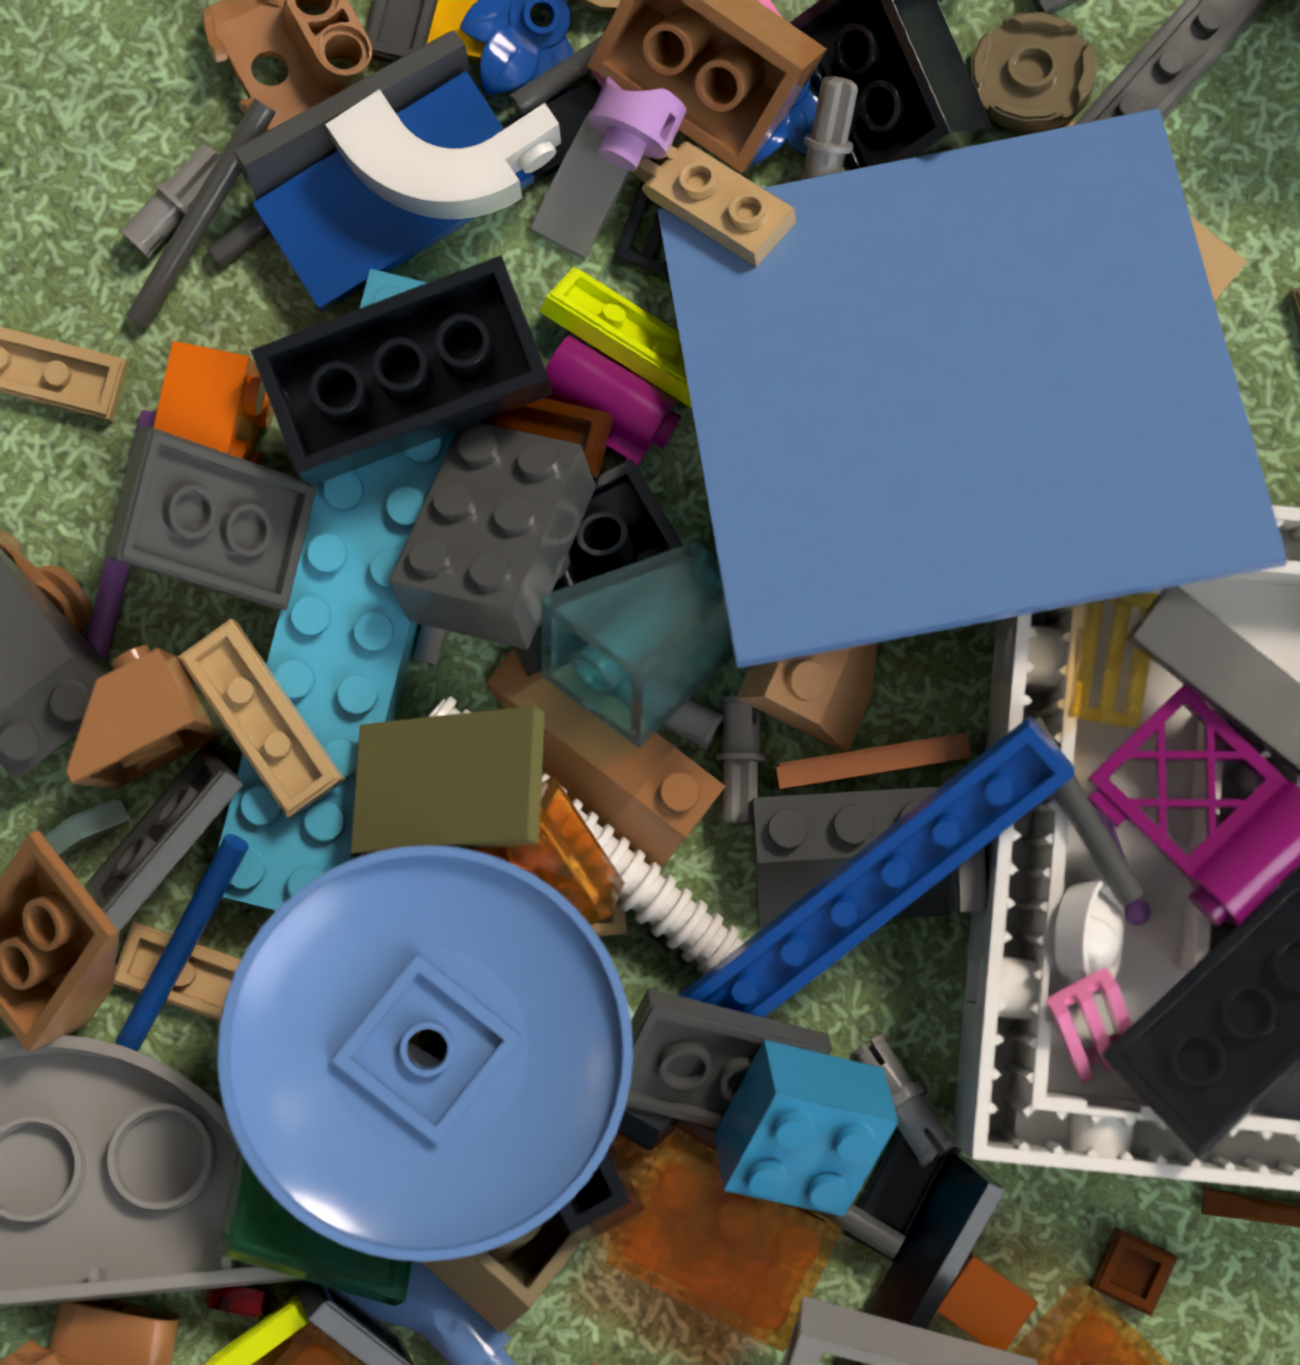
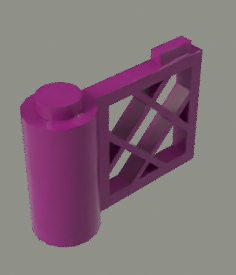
(640, 409)
(1247, 851)

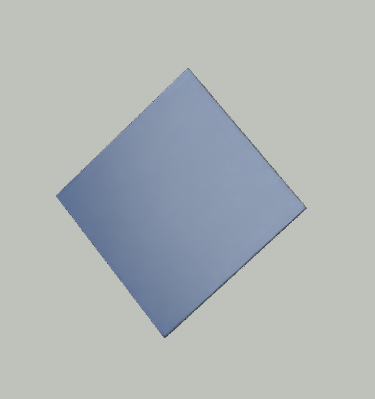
(967, 394)

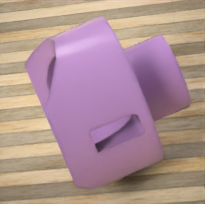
(635, 124)

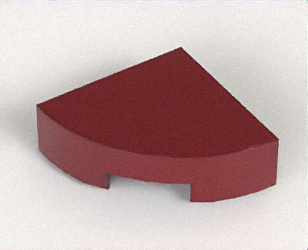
(239, 1301)

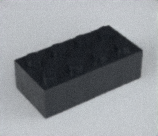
(402, 371)

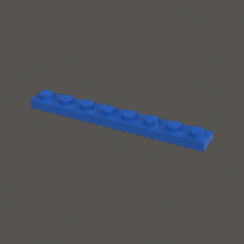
(888, 873)

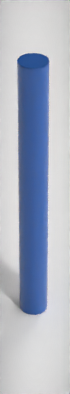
(183, 941)

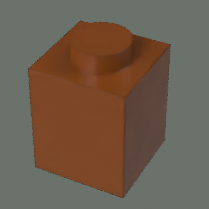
(987, 1303)

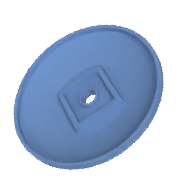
(404, 1151)

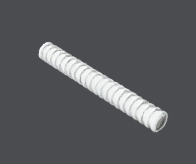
(652, 895)

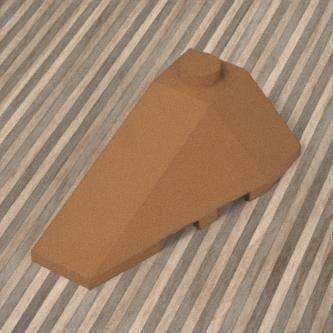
(643, 792)

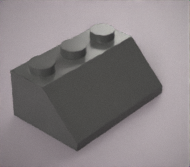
(812, 835)

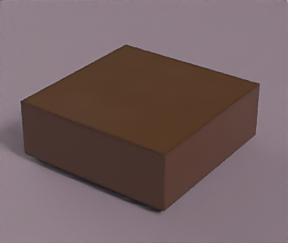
(1133, 1271)

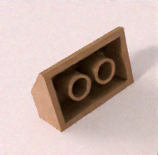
(722, 58)
(140, 720)

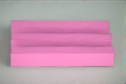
(1081, 991)

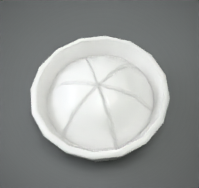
(1089, 931)

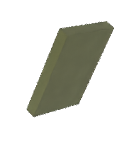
(450, 781)

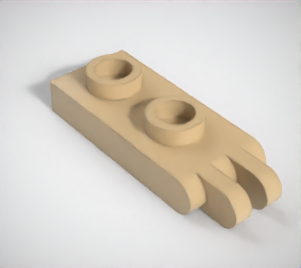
(717, 201)

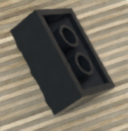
(907, 74)
(616, 531)

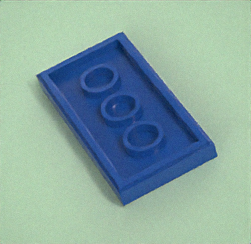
(341, 229)

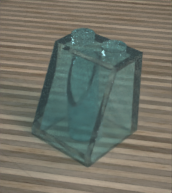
(639, 638)

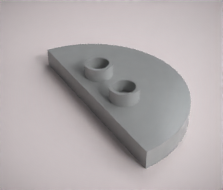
(110, 1177)

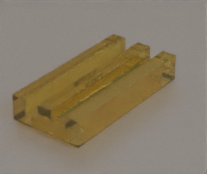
(1085, 663)

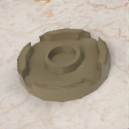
(1033, 72)

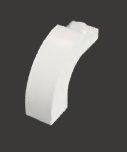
(440, 179)

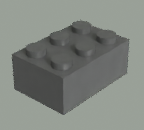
(493, 534)

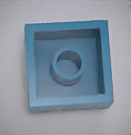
(804, 1128)

